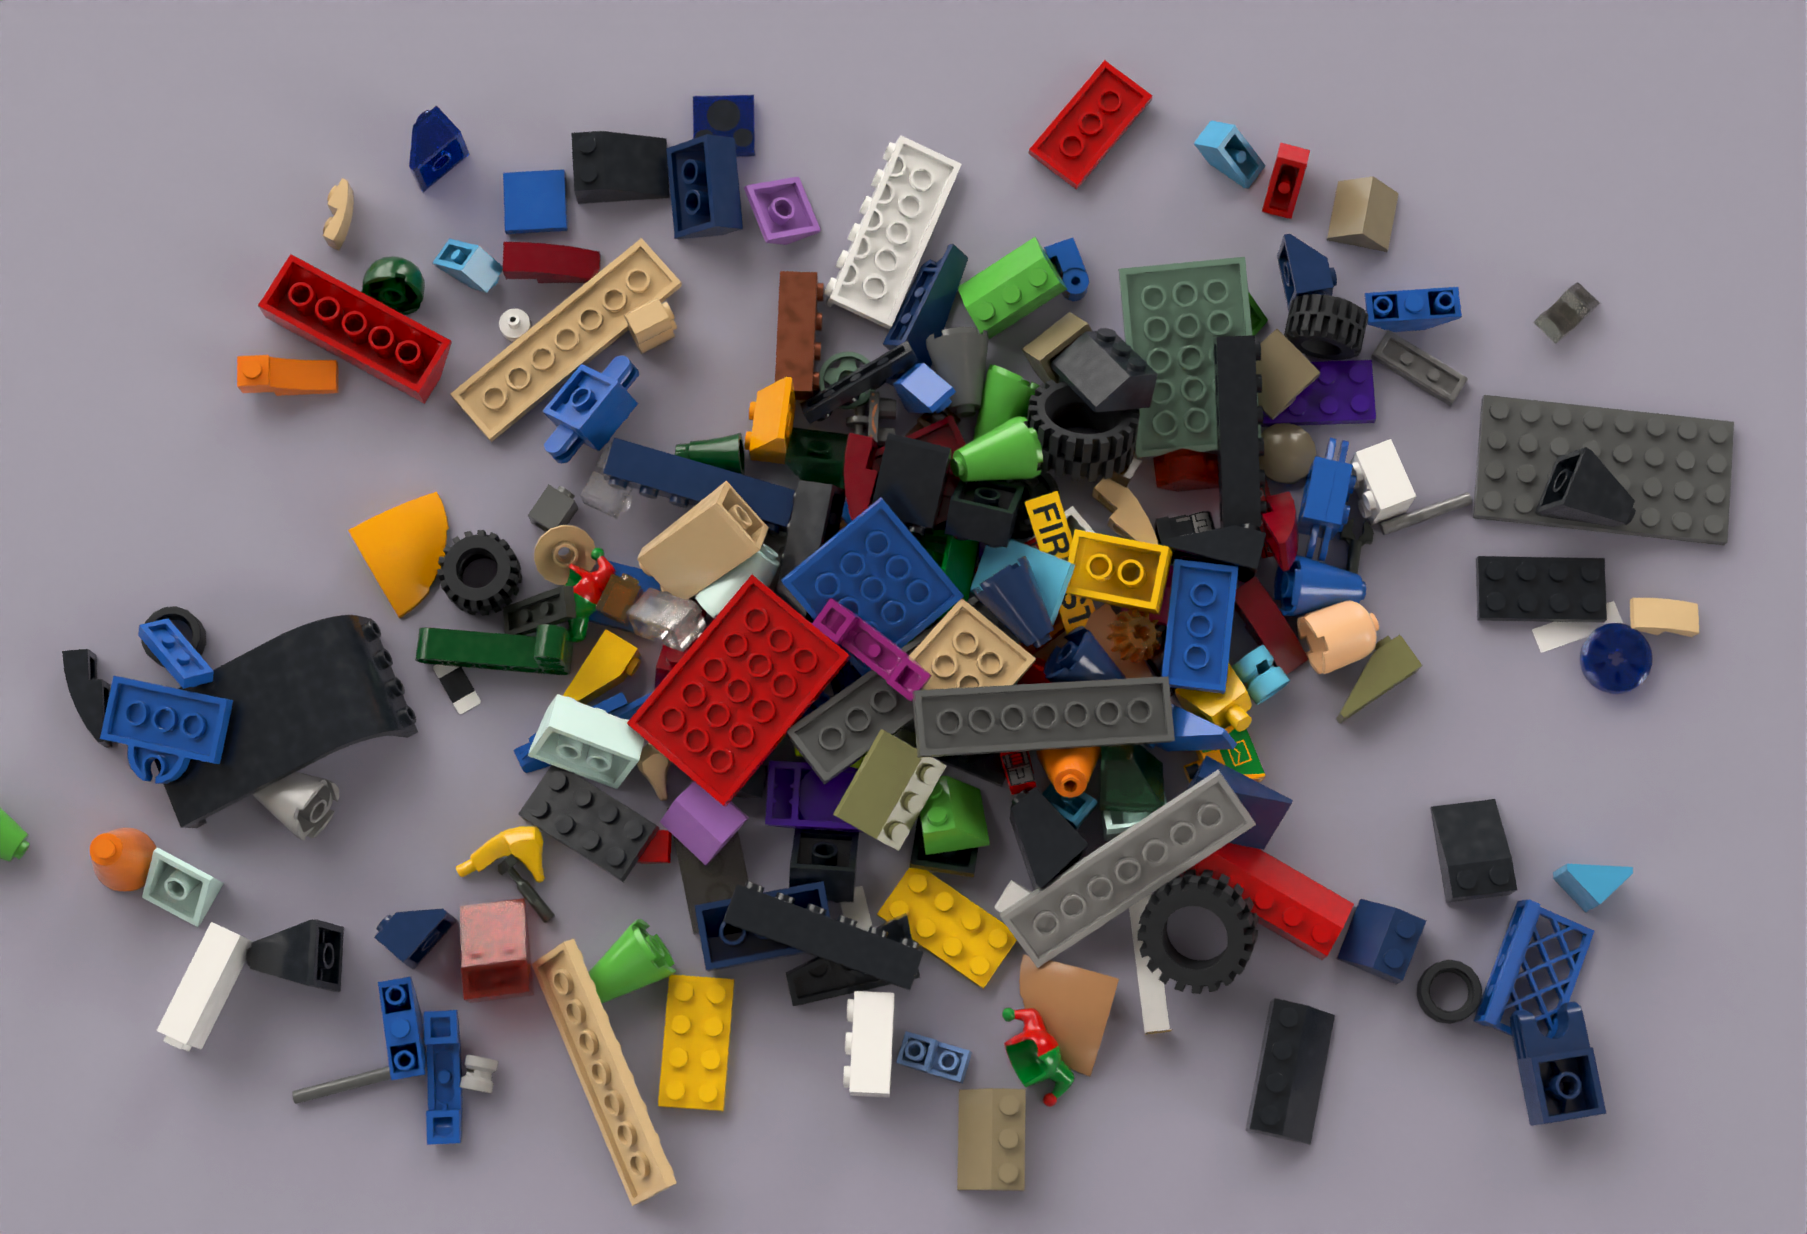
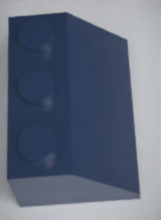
(704, 187)

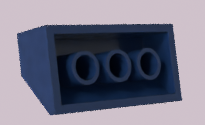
(732, 947)

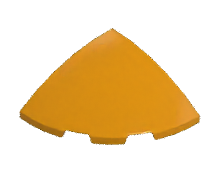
(405, 549)

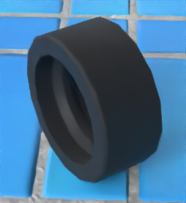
(177, 613)
(1471, 980)

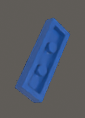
(176, 653)

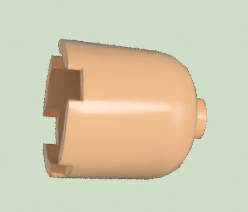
(1338, 635)

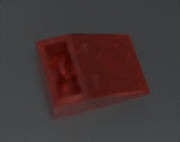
(495, 951)

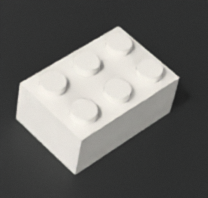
(869, 1044)

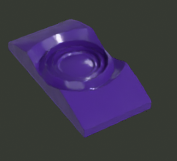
(802, 800)

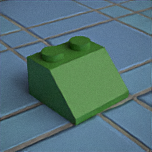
(953, 818)

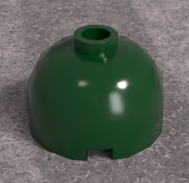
(395, 284)

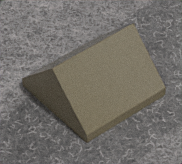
(1363, 213)

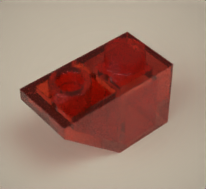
(1186, 470)

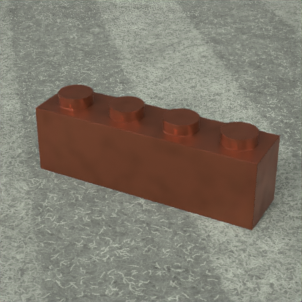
(797, 331)

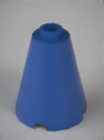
(1315, 585)

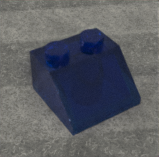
(435, 147)

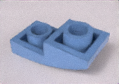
(934, 1057)

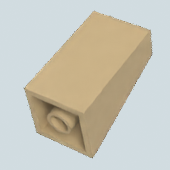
(704, 543)

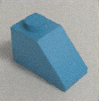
(1229, 152)
(469, 265)

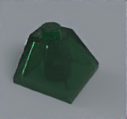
(817, 456)
(1130, 779)

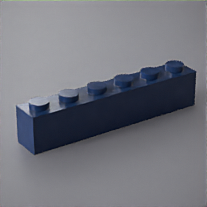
(691, 481)

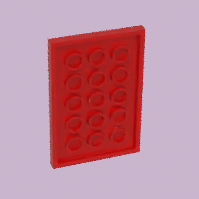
(738, 690)

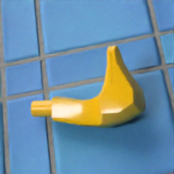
(522, 842)

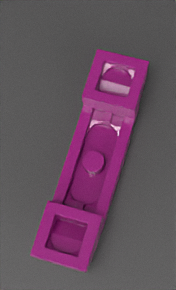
(872, 648)

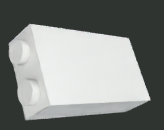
(204, 988)

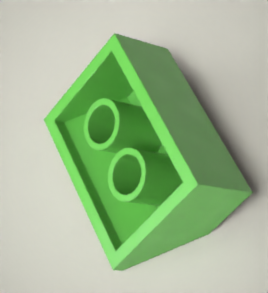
(1011, 288)

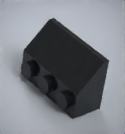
(1106, 372)

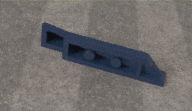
(927, 305)

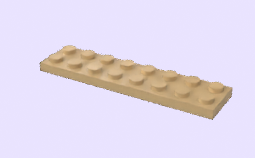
(564, 340)
(603, 1072)

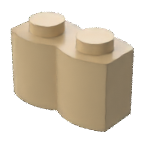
(651, 325)

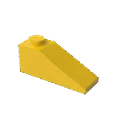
(604, 668)

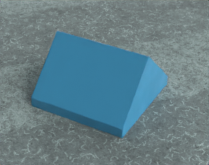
(1590, 883)

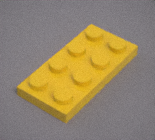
(949, 925)
(696, 1043)

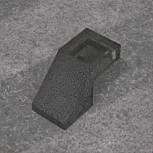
(1566, 312)

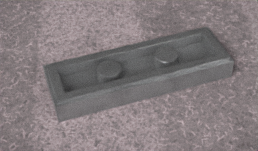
(1419, 367)

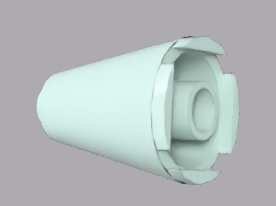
(719, 593)

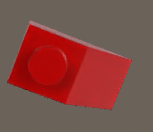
(1286, 180)

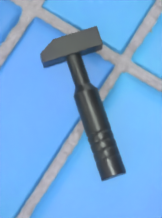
(526, 889)

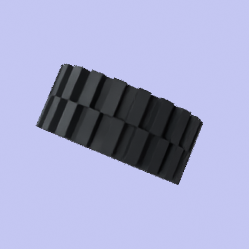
(1078, 453)
(1209, 894)

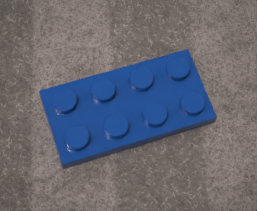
(1199, 625)

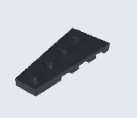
(824, 979)

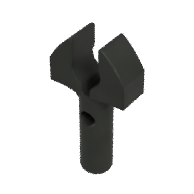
(1355, 545)

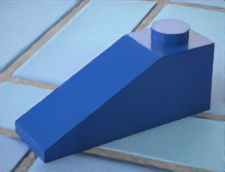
(1195, 734)

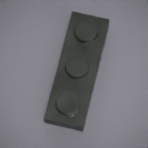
(545, 608)

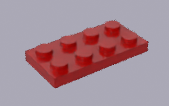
(1090, 124)

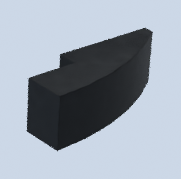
(87, 692)

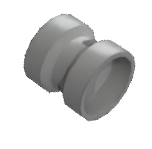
(479, 1074)

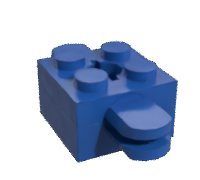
(590, 408)
(1324, 498)

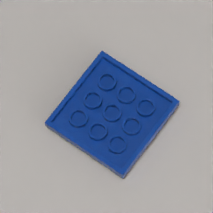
(878, 575)

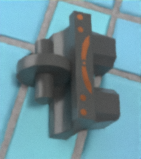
(878, 409)

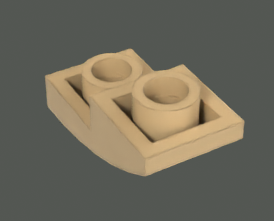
(341, 205)
(1663, 615)

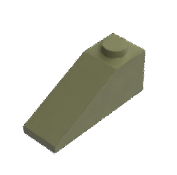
(1383, 671)

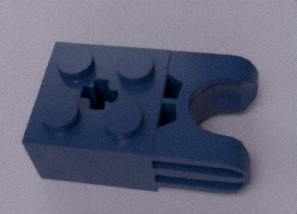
(1557, 1060)

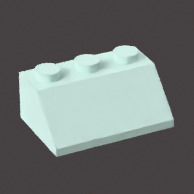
(587, 742)

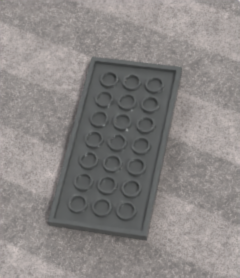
(1666, 463)

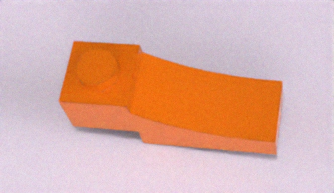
(286, 376)

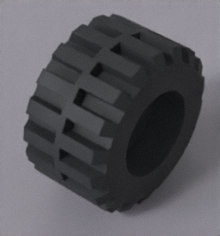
(1326, 326)
(470, 549)

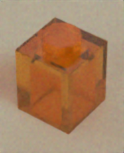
(619, 598)

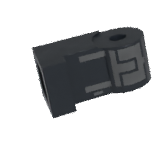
(1182, 525)

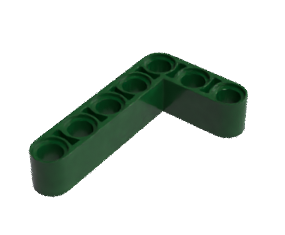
(541, 654)

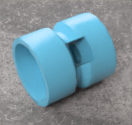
(1268, 683)

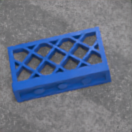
(1512, 957)

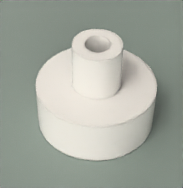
(514, 324)

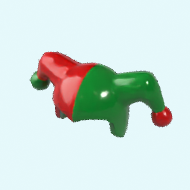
(587, 592)
(1037, 1054)

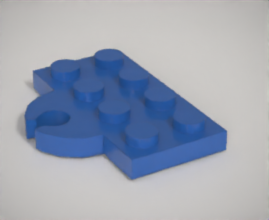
(165, 726)

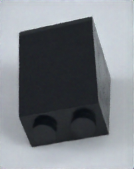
(913, 481)
(1044, 837)

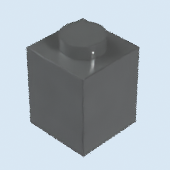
(553, 508)

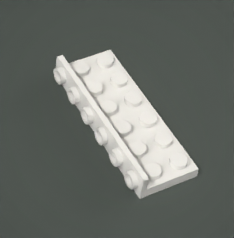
(892, 231)

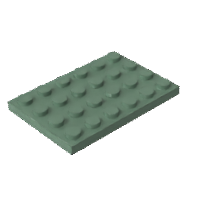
(1171, 325)

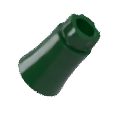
(718, 452)

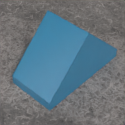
(1073, 809)

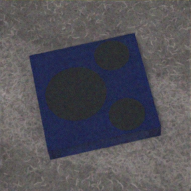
(726, 117)

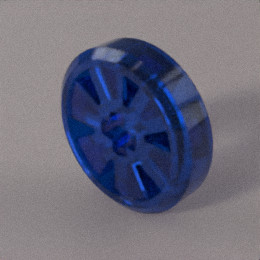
(1632, 648)

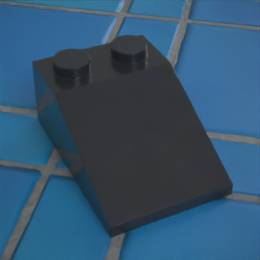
(619, 167)
(1224, 546)
(1473, 851)

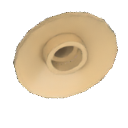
(555, 566)

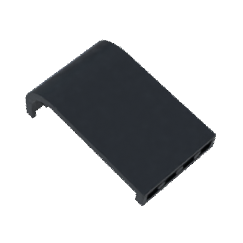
(292, 707)

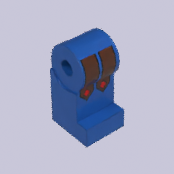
(1070, 268)

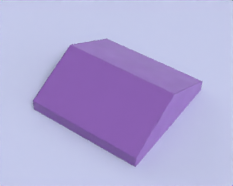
(782, 210)
(702, 822)

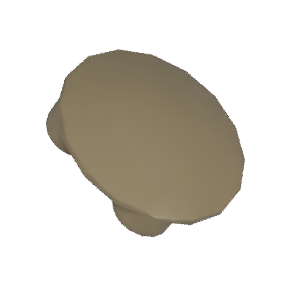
(1286, 453)

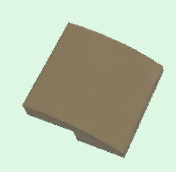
(1283, 373)

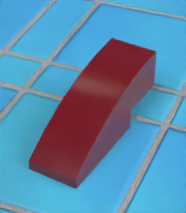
(549, 262)
(858, 473)
(1281, 528)
(1268, 625)

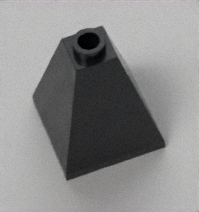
(1585, 492)
(302, 954)

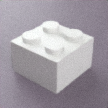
(1381, 482)

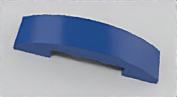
(443, 1077)

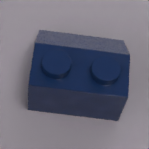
(1303, 270)
(414, 933)
(1381, 940)

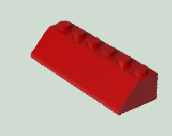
(356, 328)
(1282, 897)

